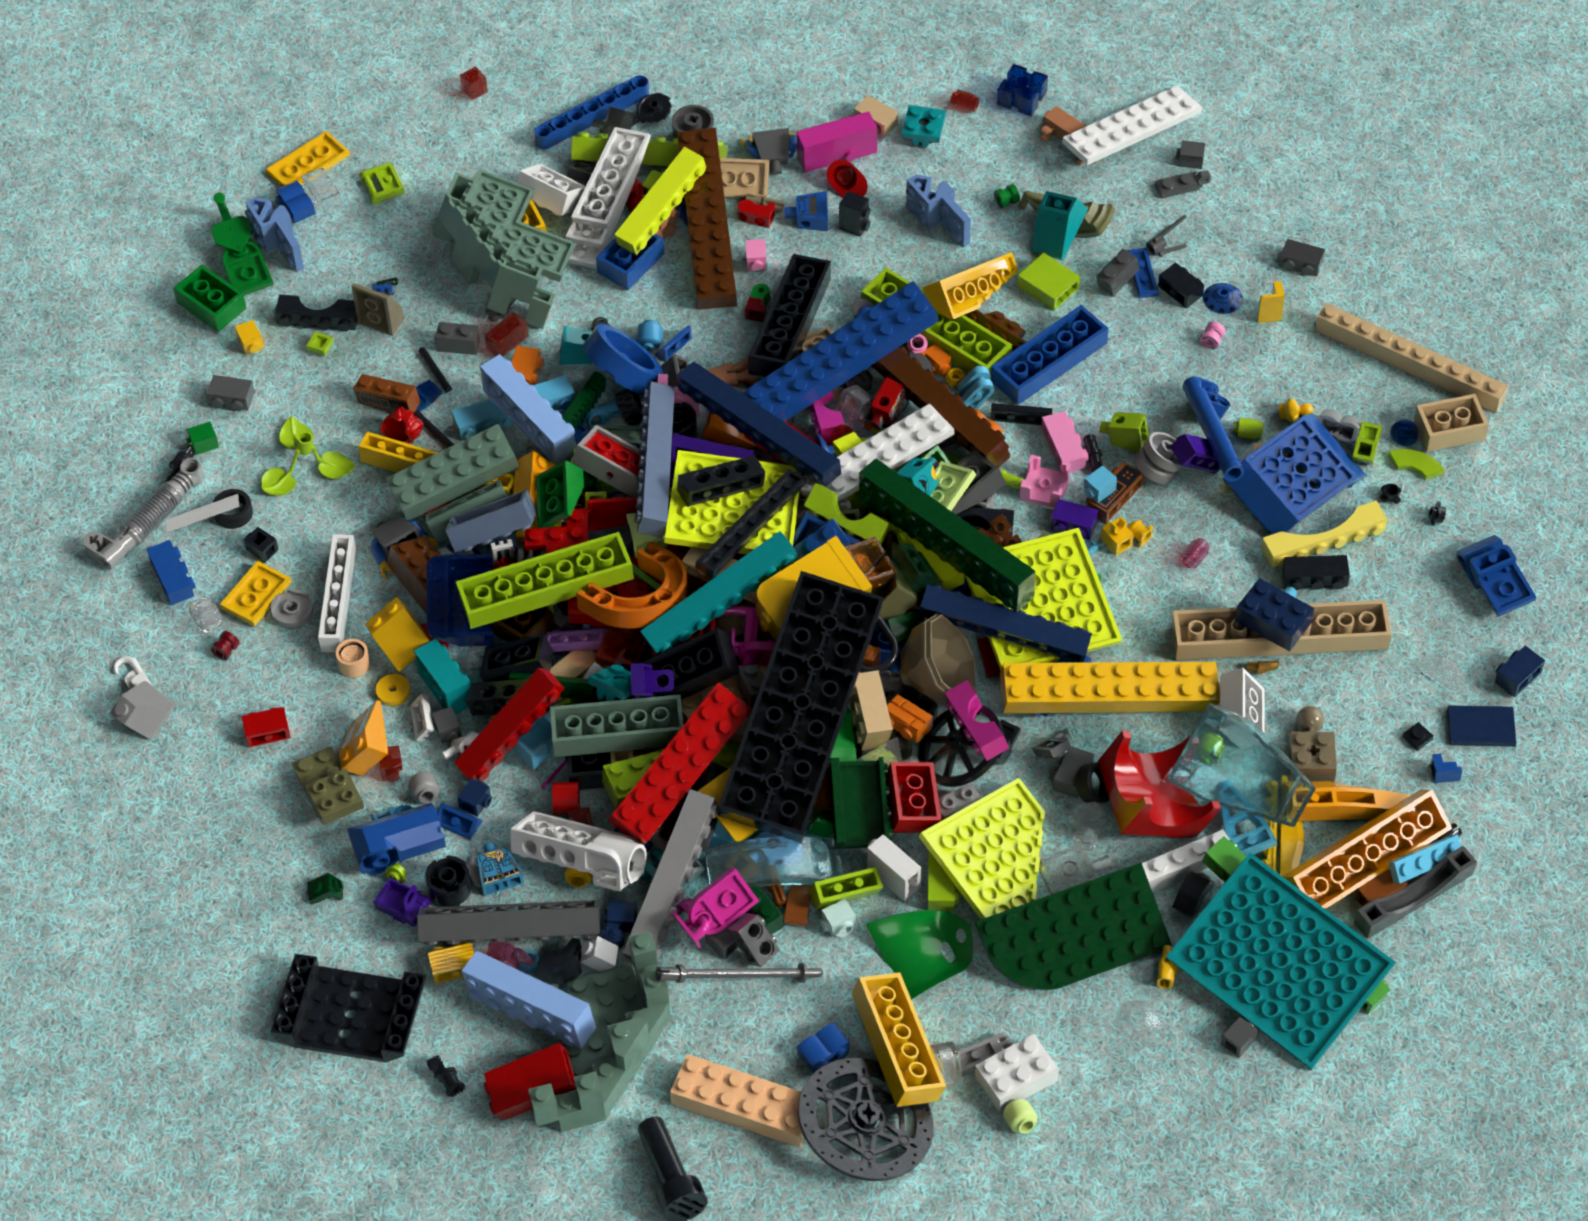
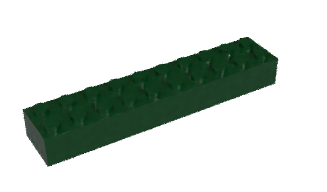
(946, 535)

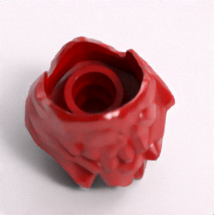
(402, 425)

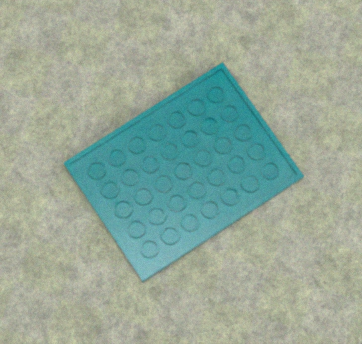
(1281, 960)

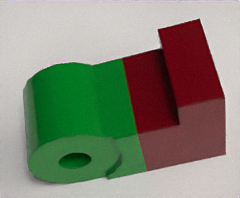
(755, 306)

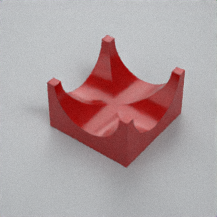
(1144, 797)

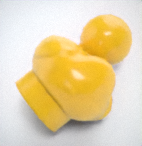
(1290, 410)

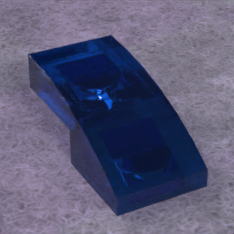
(428, 393)

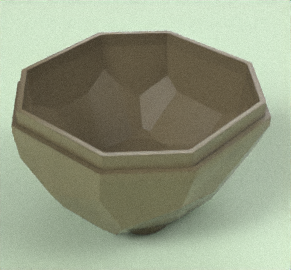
(937, 659)

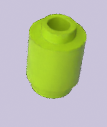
(1248, 428)

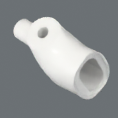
(459, 745)

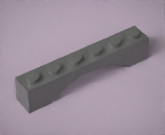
(1389, 909)

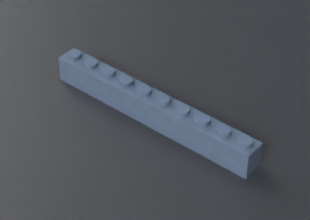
(655, 459)

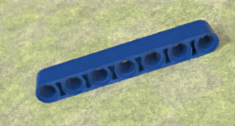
(583, 115)

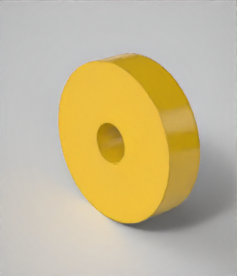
(390, 682)

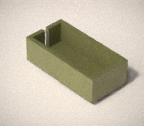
(896, 593)

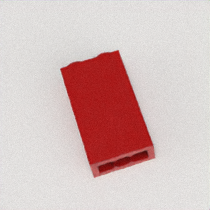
(510, 1083)

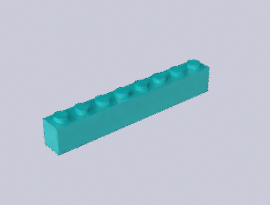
(720, 594)

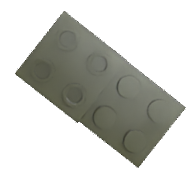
(327, 786)

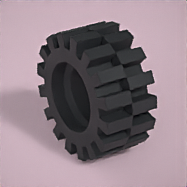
(630, 406)

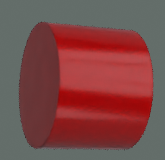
(565, 797)

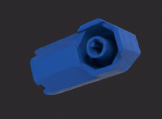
(396, 838)

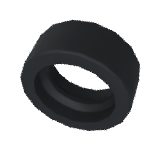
(239, 519)
(1084, 784)

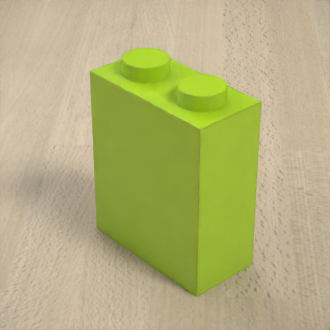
(1048, 281)

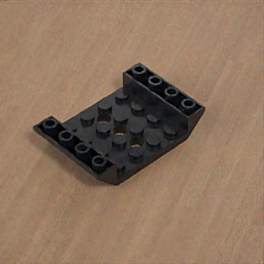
(316, 1005)

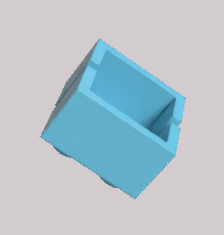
(536, 743)

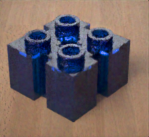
(1022, 90)

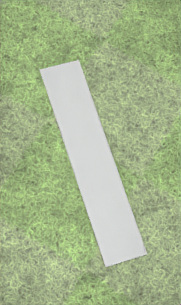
(202, 513)

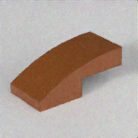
(798, 905)

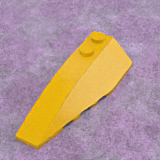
(970, 287)

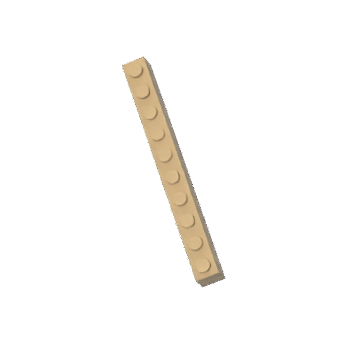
(1410, 357)

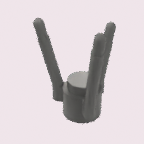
(1158, 243)

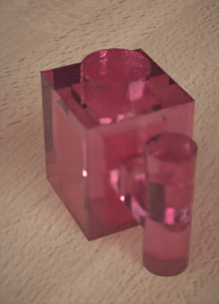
(508, 954)

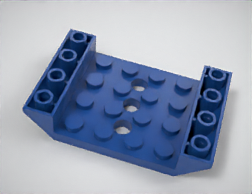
(1280, 494)

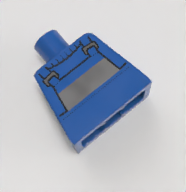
(810, 211)

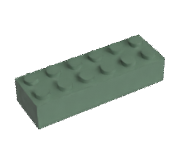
(452, 472)
(615, 725)

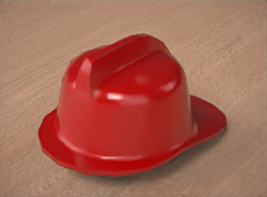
(844, 172)

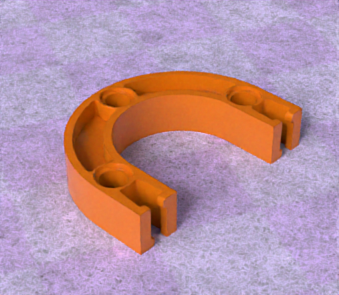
(642, 610)

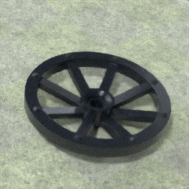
(958, 744)

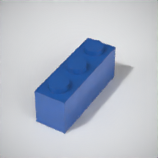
(171, 572)

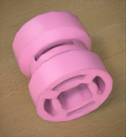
(1213, 334)

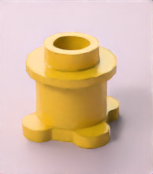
(1141, 532)

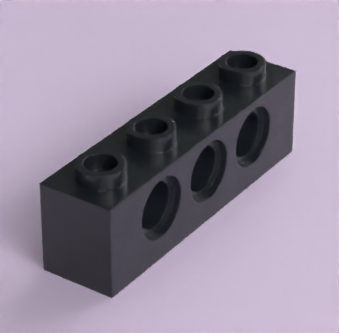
(720, 480)
(492, 696)

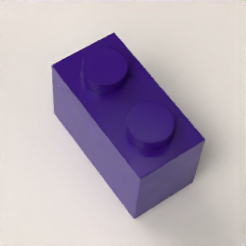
(1073, 516)

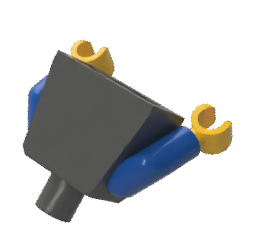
(773, 146)
(393, 533)

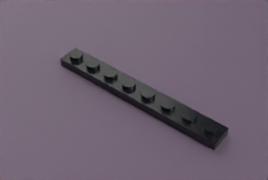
(750, 523)

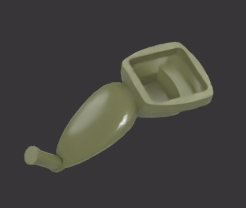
(1094, 222)

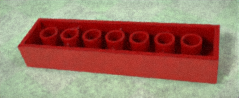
(680, 764)

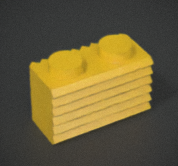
(448, 962)

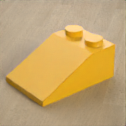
(397, 633)

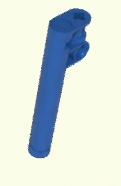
(1209, 409)

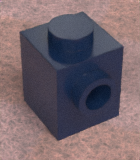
(474, 797)

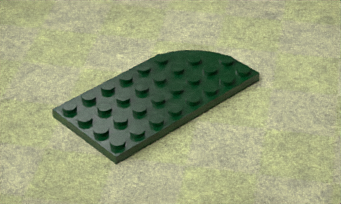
(1076, 931)

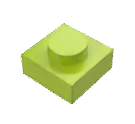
(320, 343)

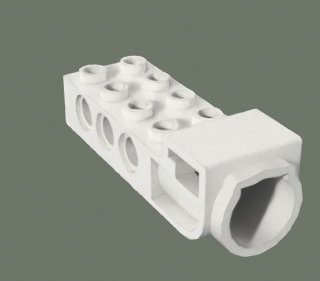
(580, 847)

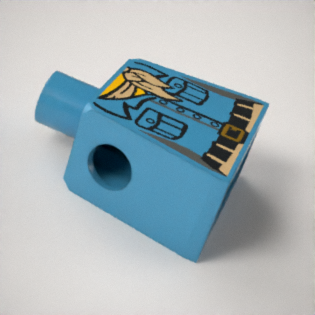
(498, 869)

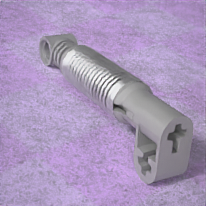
(155, 511)

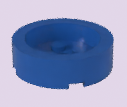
(622, 358)

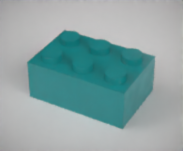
(442, 675)

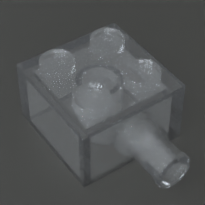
(1070, 868)

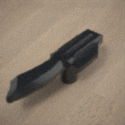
(181, 456)

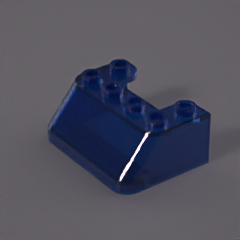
(444, 609)

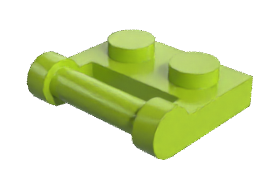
(387, 179)

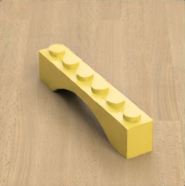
(1365, 521)

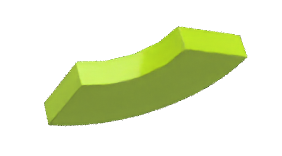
(1417, 462)

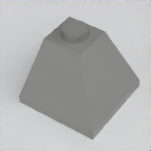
(143, 709)

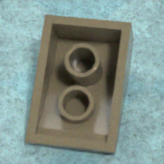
(377, 310)

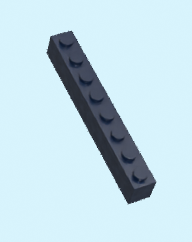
(1006, 624)

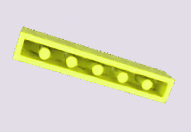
(660, 201)

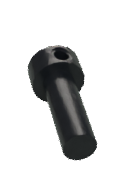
(680, 1194)

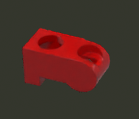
(756, 213)

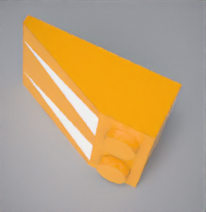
(364, 741)

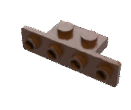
(1000, 326)

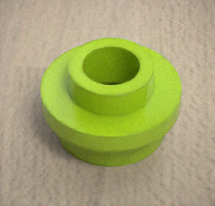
(396, 873)

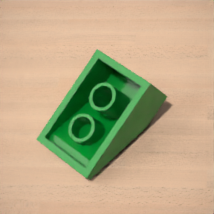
(558, 493)

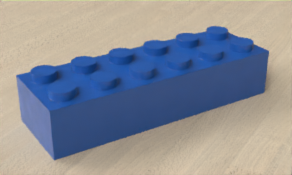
(1049, 354)

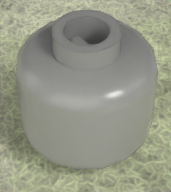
(423, 787)

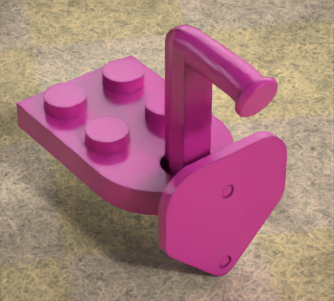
(750, 651)
(715, 906)

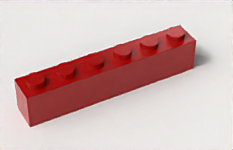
(509, 725)

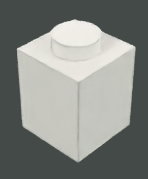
(599, 954)

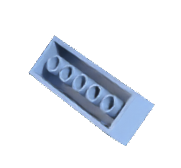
(528, 409)
(528, 1000)

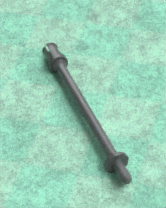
(680, 973)

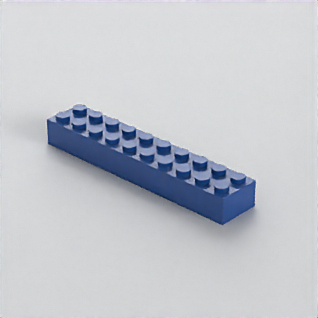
(844, 353)

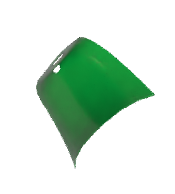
(913, 945)

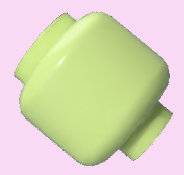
(1020, 1116)

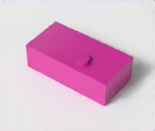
(836, 140)

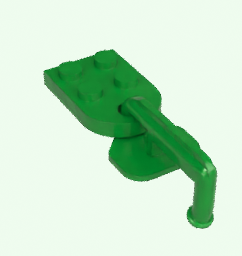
(244, 267)

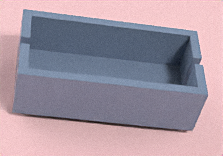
(491, 521)

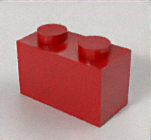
(266, 726)

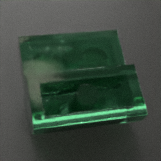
(914, 567)

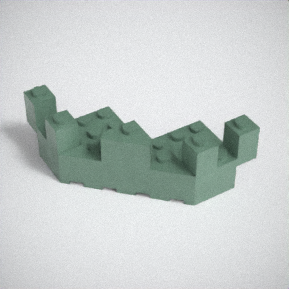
(493, 242)
(627, 1025)

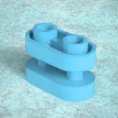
(976, 387)

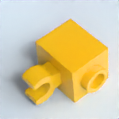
(1117, 535)

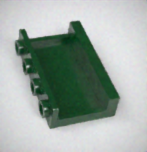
(859, 802)

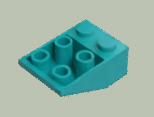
(1057, 224)

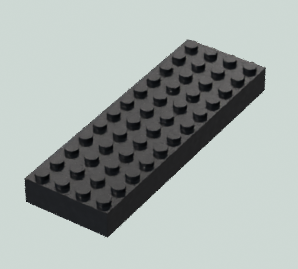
(800, 707)

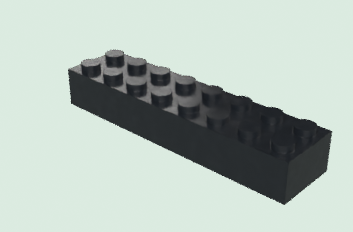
(790, 314)

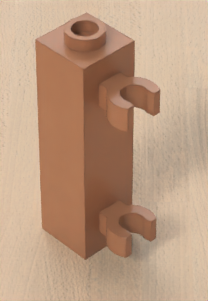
(1060, 124)

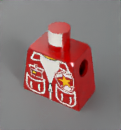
(888, 403)

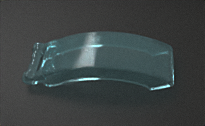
(776, 861)

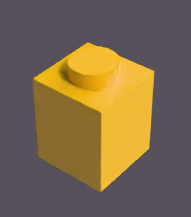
(249, 337)

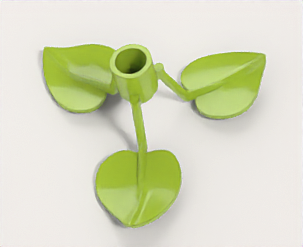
(299, 436)

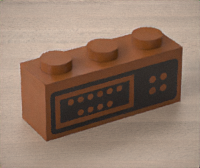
(385, 394)
(1128, 483)

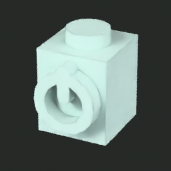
(838, 919)

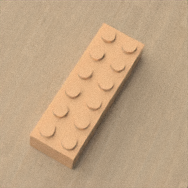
(738, 1099)

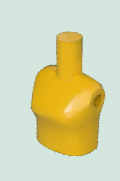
(1166, 971)

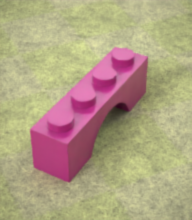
(824, 418)
(987, 736)

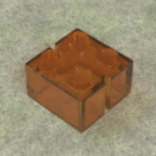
(866, 555)

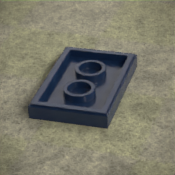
(1481, 726)

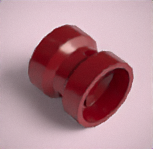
(225, 644)

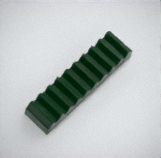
(585, 400)

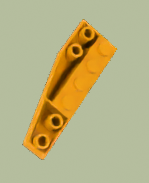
(1348, 802)

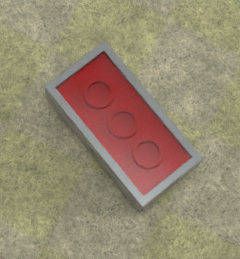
(609, 459)

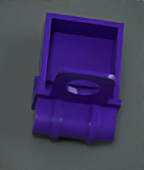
(645, 680)
(401, 902)

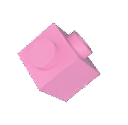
(756, 255)

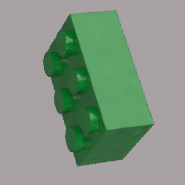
(209, 298)

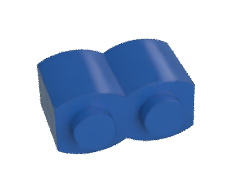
(295, 201)
(823, 1047)

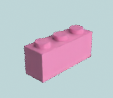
(1064, 441)

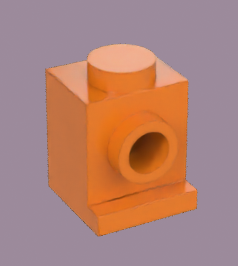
(939, 359)

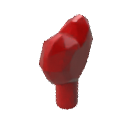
(636, 199)

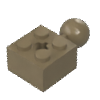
(1313, 750)

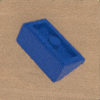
(675, 344)
(458, 821)

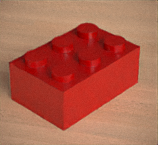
(913, 796)

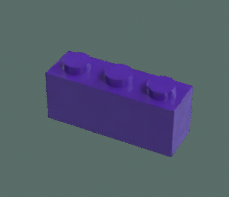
(1195, 453)

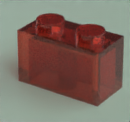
(506, 335)

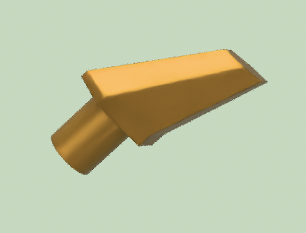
(1262, 666)

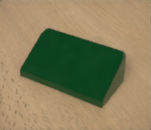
(903, 624)

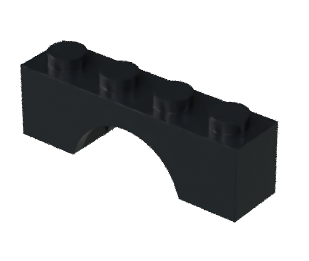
(338, 316)
(982, 516)

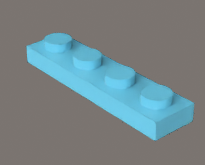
(1422, 859)

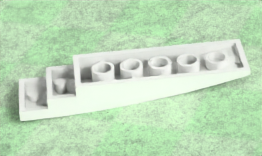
(606, 195)

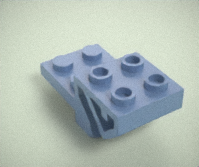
(937, 207)
(274, 230)

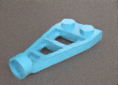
(1251, 841)

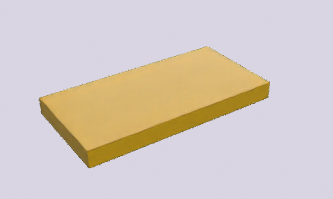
(317, 153)

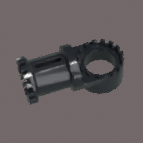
(446, 1076)

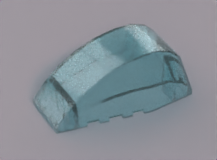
(1241, 769)

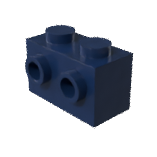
(1519, 670)

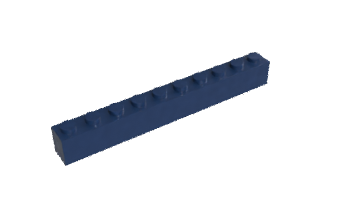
(758, 424)

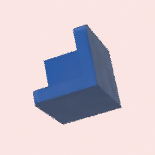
(1444, 771)

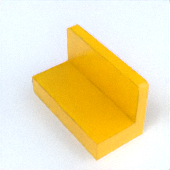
(1272, 305)

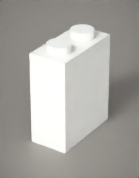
(894, 867)

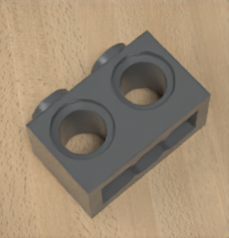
(750, 942)

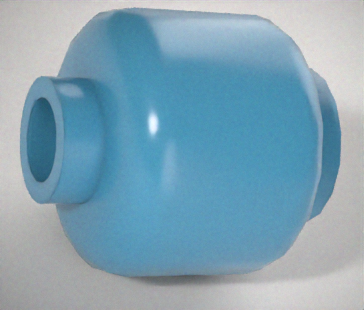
(649, 334)

